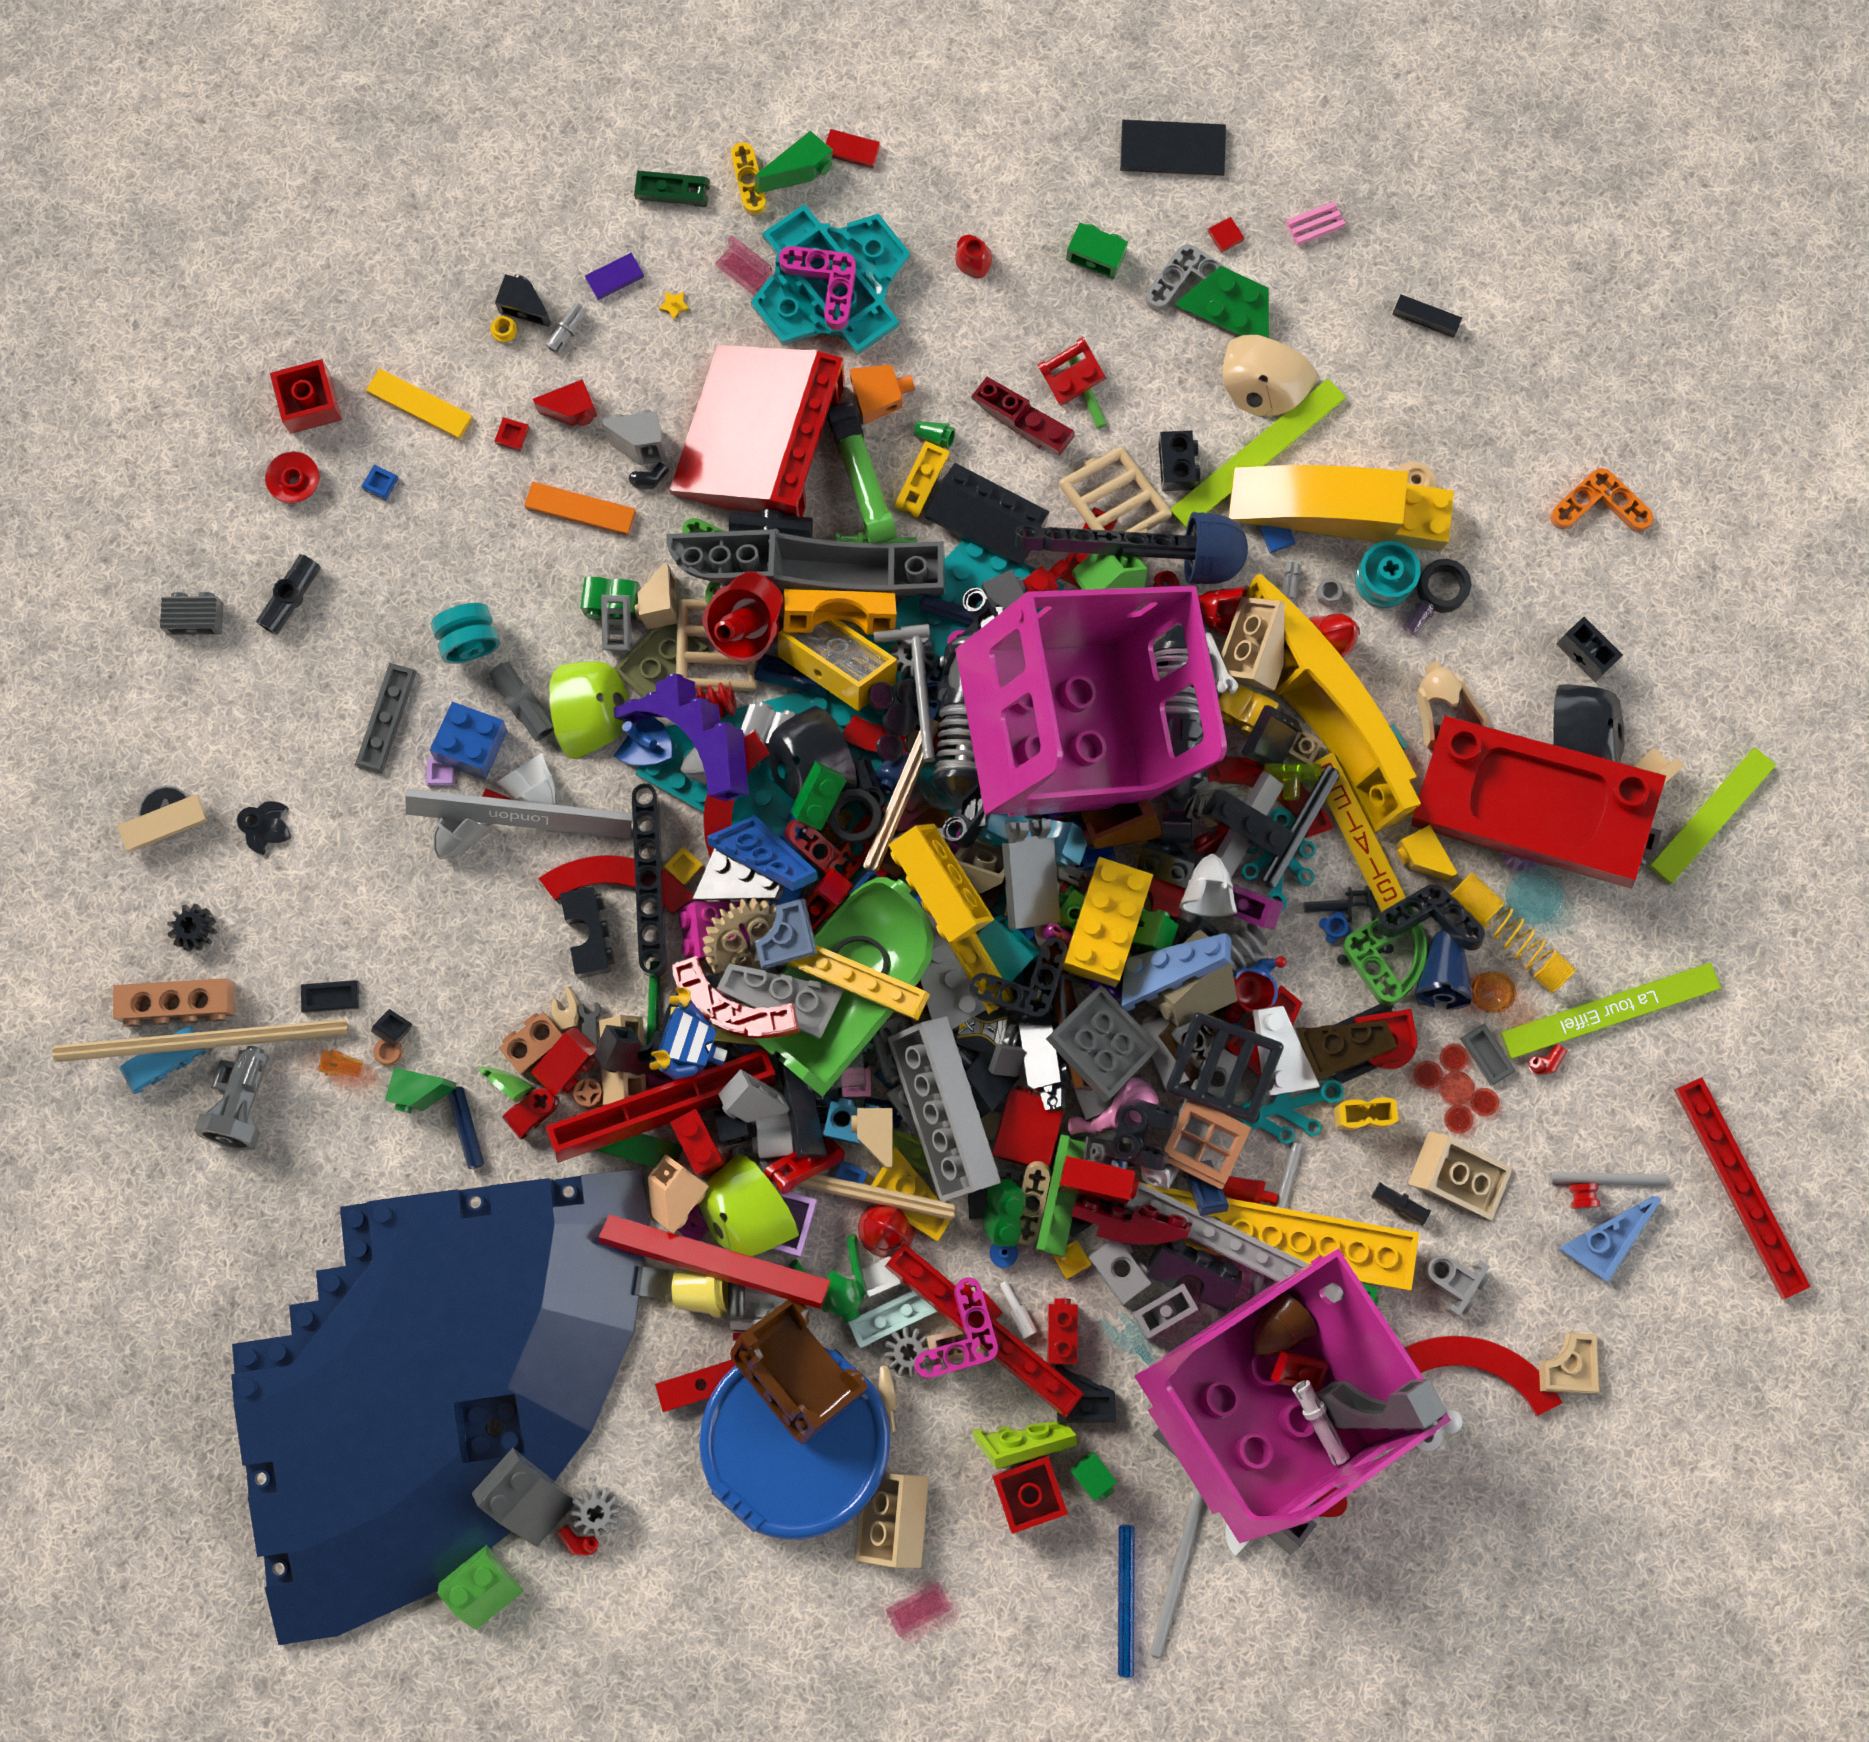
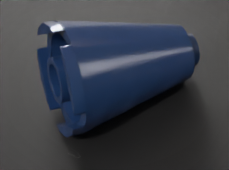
(1445, 975)

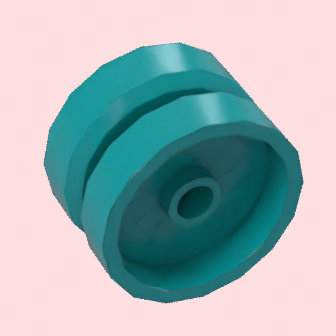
(1387, 574)
(465, 633)

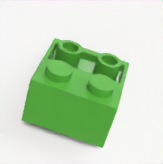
(1110, 572)

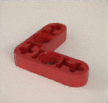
(831, 854)

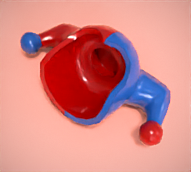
(1254, 988)

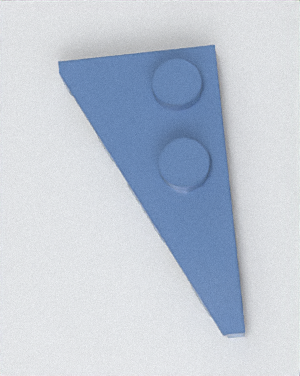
(1608, 1243)

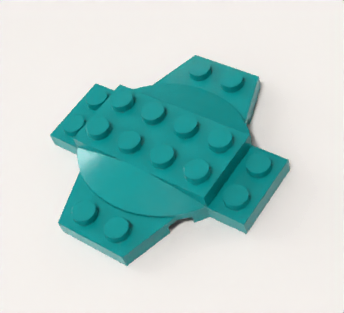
(796, 304)

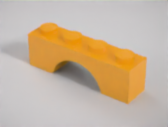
(808, 608)

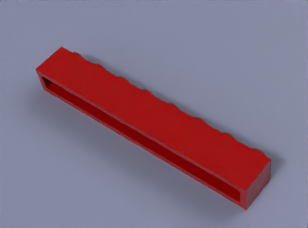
(652, 1107)

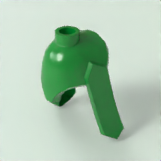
(844, 1294)

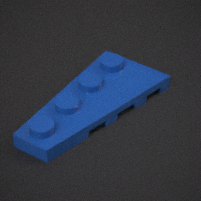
(764, 852)

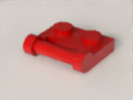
(1076, 378)

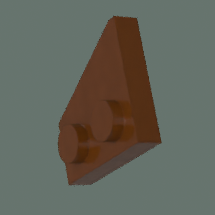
(919, 812)

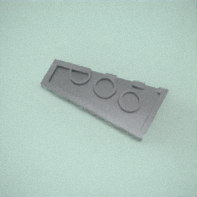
(948, 985)
(757, 988)

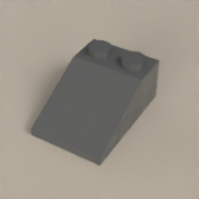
(522, 1498)

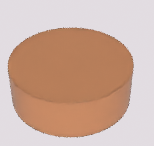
(387, 1054)

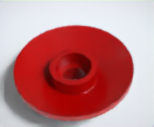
(286, 467)

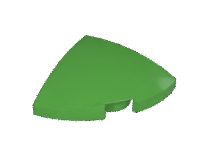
(508, 1083)

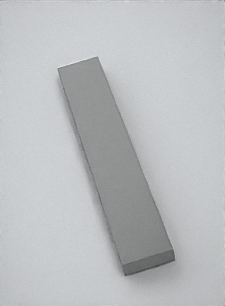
(1235, 845)

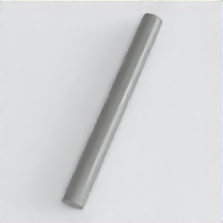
(1608, 1179)

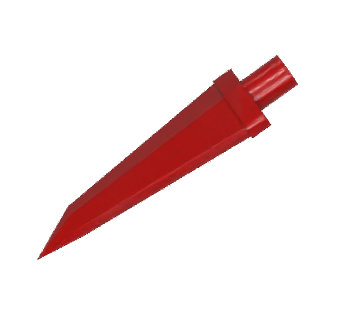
(1248, 1190)

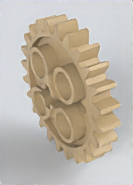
(723, 951)

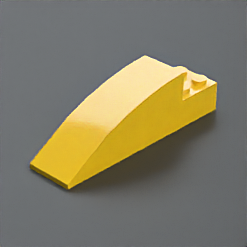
(1343, 503)

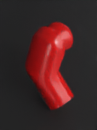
(577, 1544)

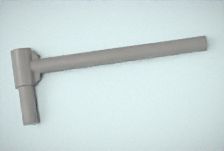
(916, 637)

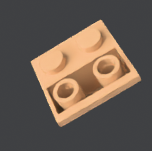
(673, 1193)

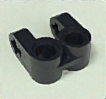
(1136, 1131)

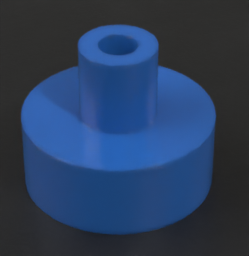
(1003, 1260)

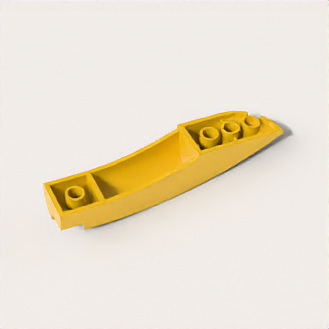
(1342, 716)

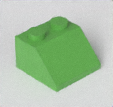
(479, 1588)

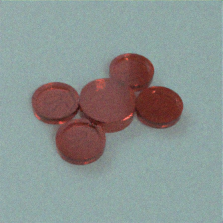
(1456, 1088)

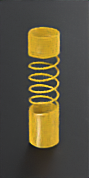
(1484, 903)

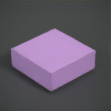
(439, 774)

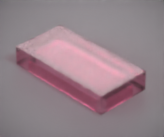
(918, 1609)

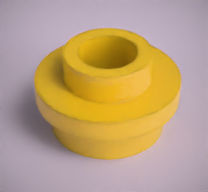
(503, 321)

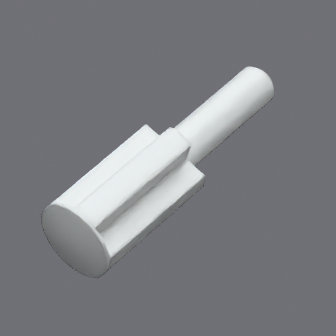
(1019, 1313)

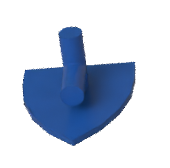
(646, 744)

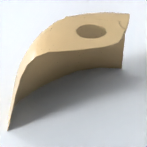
(1287, 371)

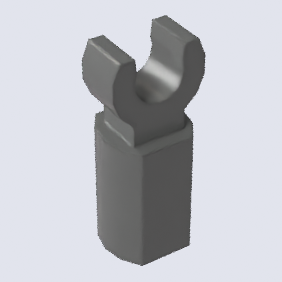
(591, 1027)

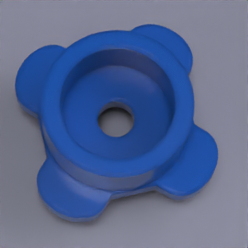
(1339, 920)

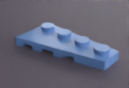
(1171, 966)

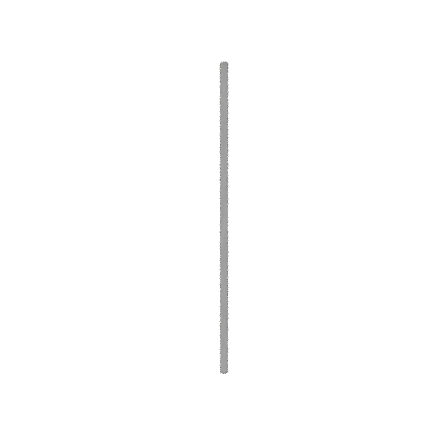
(1198, 1501)

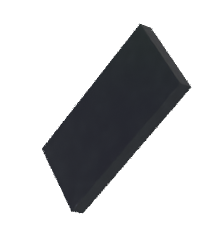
(1173, 147)

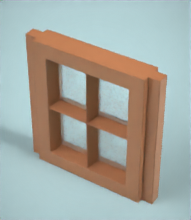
(1206, 1143)

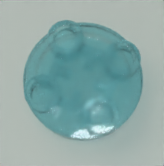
(1534, 895)

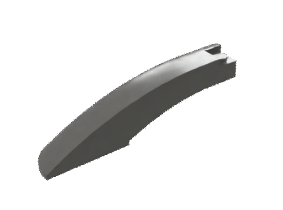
(811, 562)

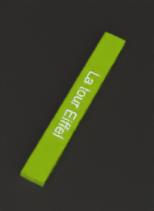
(1610, 1010)

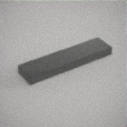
(385, 718)

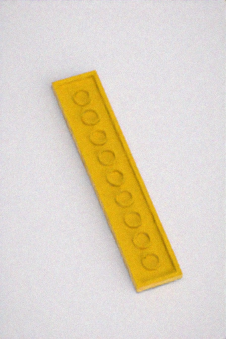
(1373, 1251)

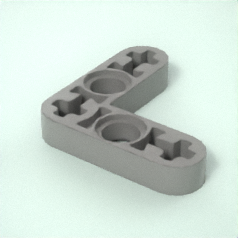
(1192, 267)

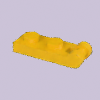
(922, 479)

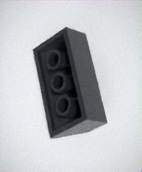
(984, 513)

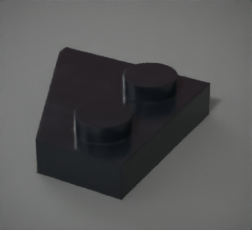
(1095, 1405)

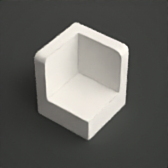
(879, 1278)

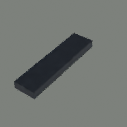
(802, 1115)

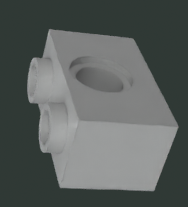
(1122, 1287)
(1164, 1311)

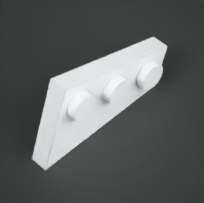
(1293, 1068)

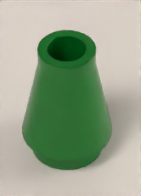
(936, 433)

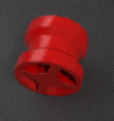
(1584, 1196)

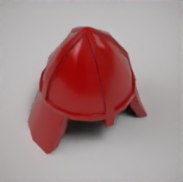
(1225, 603)
(1338, 630)
(884, 1230)

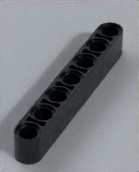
(646, 867)

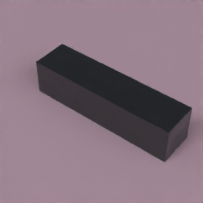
(1427, 315)

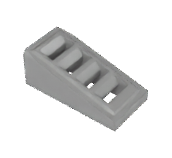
(616, 644)

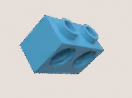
(842, 1134)

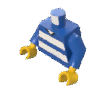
(686, 1040)

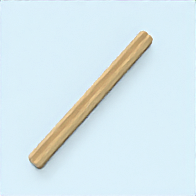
(897, 804)
(880, 1196)

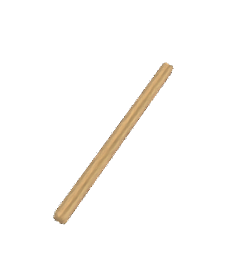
(199, 1040)

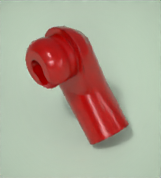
(1548, 1064)

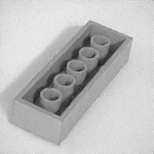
(943, 1109)

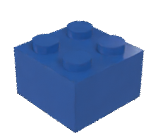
(468, 740)

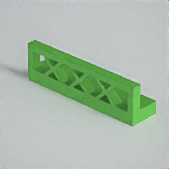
(1059, 1204)

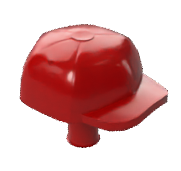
(744, 617)

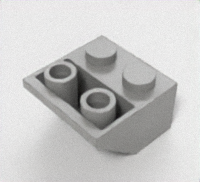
(637, 436)

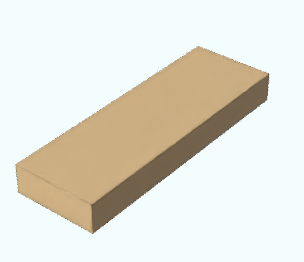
(162, 823)

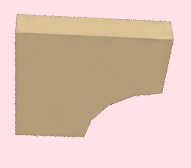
(1573, 1368)

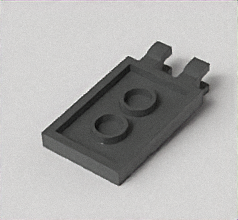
(1030, 875)

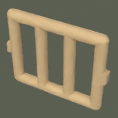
(1133, 473)
(684, 657)

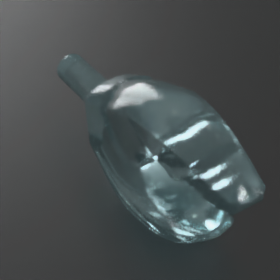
(1129, 1338)

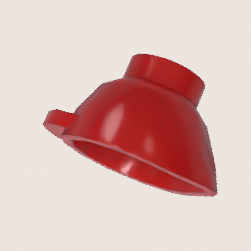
(973, 256)

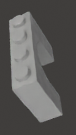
(1093, 1106)

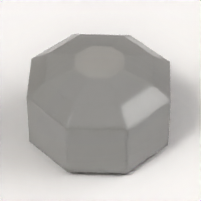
(1329, 592)

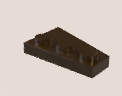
(1172, 1036)

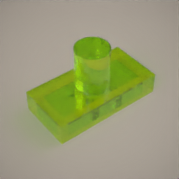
(1292, 775)

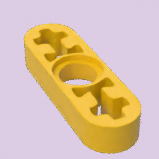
(744, 170)

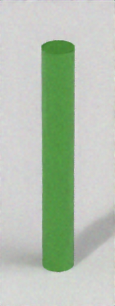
(1091, 402)

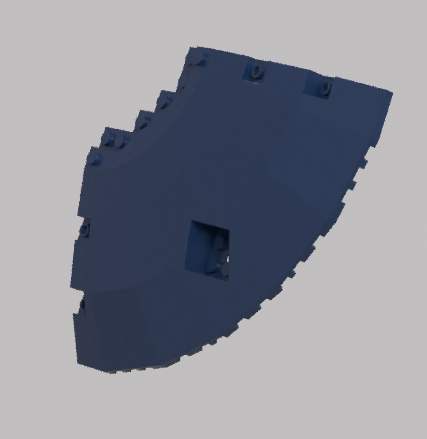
(403, 1361)

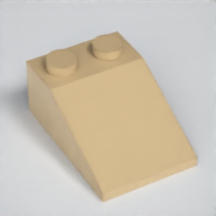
(1256, 643)
(1460, 1175)

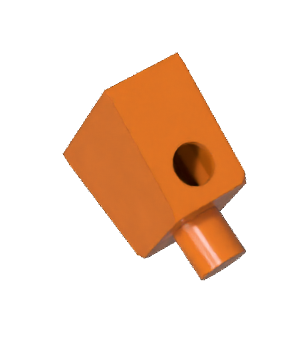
(878, 390)

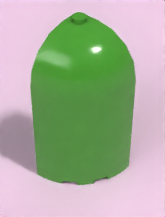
(901, 926)

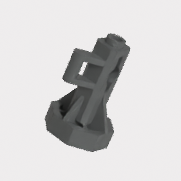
(231, 1119)

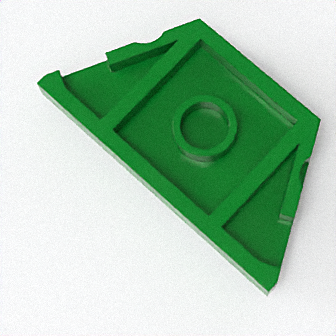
(1230, 302)

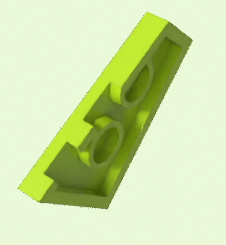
(1015, 1446)

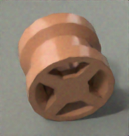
(584, 1091)

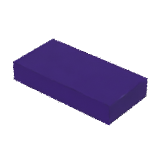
(614, 276)

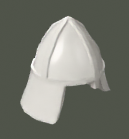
(530, 782)
(1209, 890)

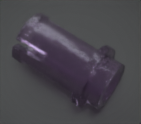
(1422, 612)

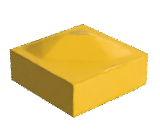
(1073, 1260)

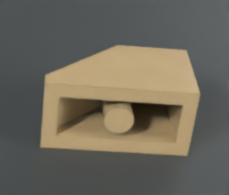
(658, 599)
(875, 1132)

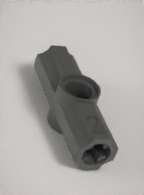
(521, 701)

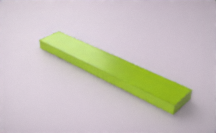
(1712, 815)

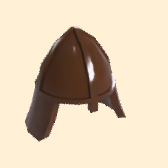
(1282, 1327)

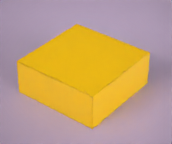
(683, 866)

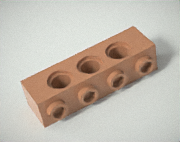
(129, 999)

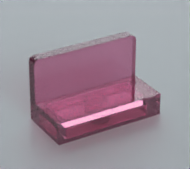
(744, 266)

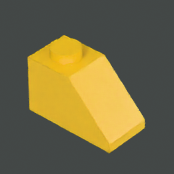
(1425, 854)

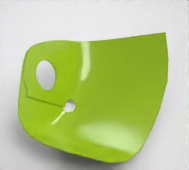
(576, 714)
(753, 1207)

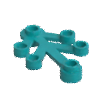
(1296, 868)
(1284, 1106)

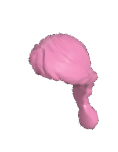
(1133, 1089)

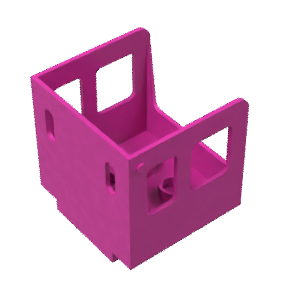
(1073, 700)
(1248, 1434)

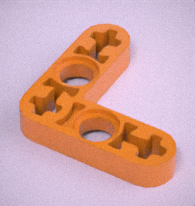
(1596, 493)

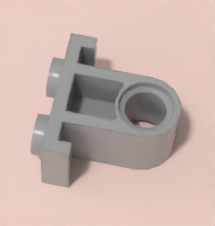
(1457, 1282)

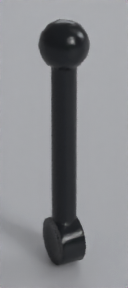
(1342, 959)

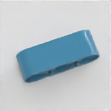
(154, 1067)

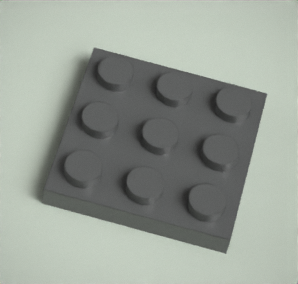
(1102, 1043)

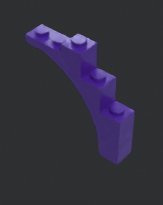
(717, 743)

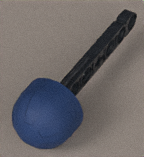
(1211, 549)

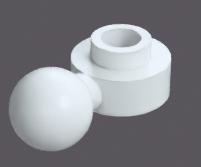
(1451, 1427)

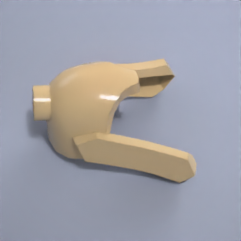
(1445, 686)

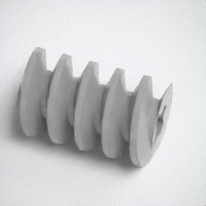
(1246, 944)

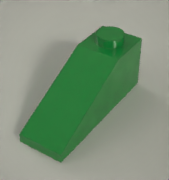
(796, 165)

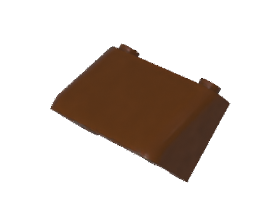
(1121, 824)
(795, 1372)

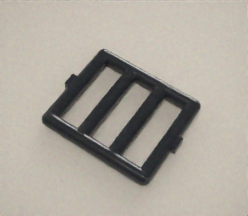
(1250, 1039)

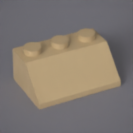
(894, 1522)

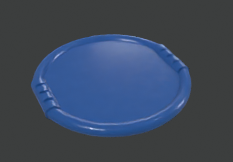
(786, 1485)

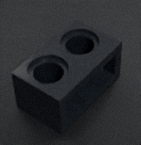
(1173, 461)

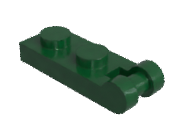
(671, 188)

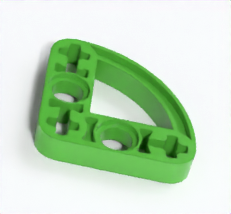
(1370, 955)

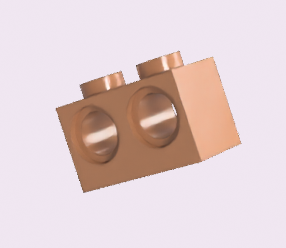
(535, 1048)

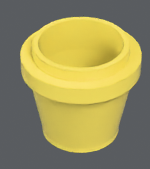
(699, 1293)

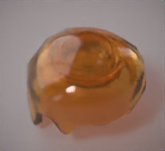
(1503, 989)

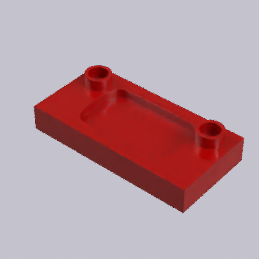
(1539, 801)

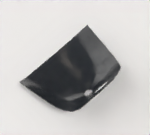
(1583, 718)
(811, 737)

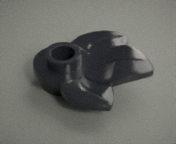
(267, 828)

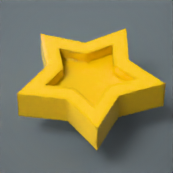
(674, 304)

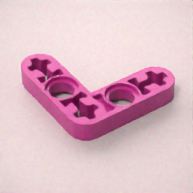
(835, 276)
(967, 1346)

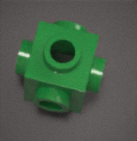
(1070, 900)

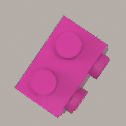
(695, 919)

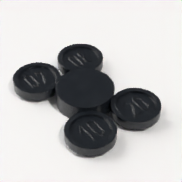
(897, 719)

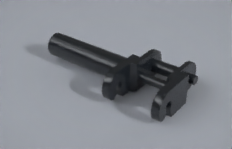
(1340, 905)

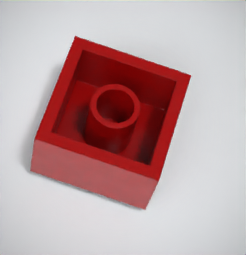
(305, 396)
(1029, 1494)

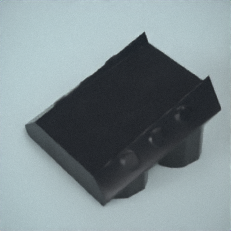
(1271, 737)

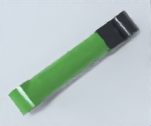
(861, 473)

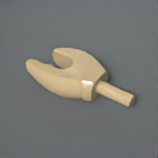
(569, 1018)
(888, 1395)

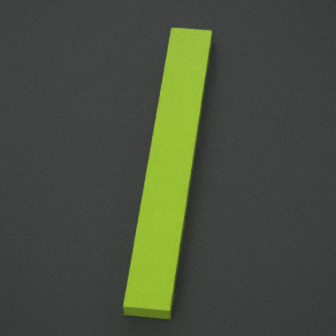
(1260, 450)

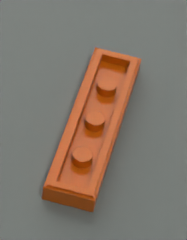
(580, 508)

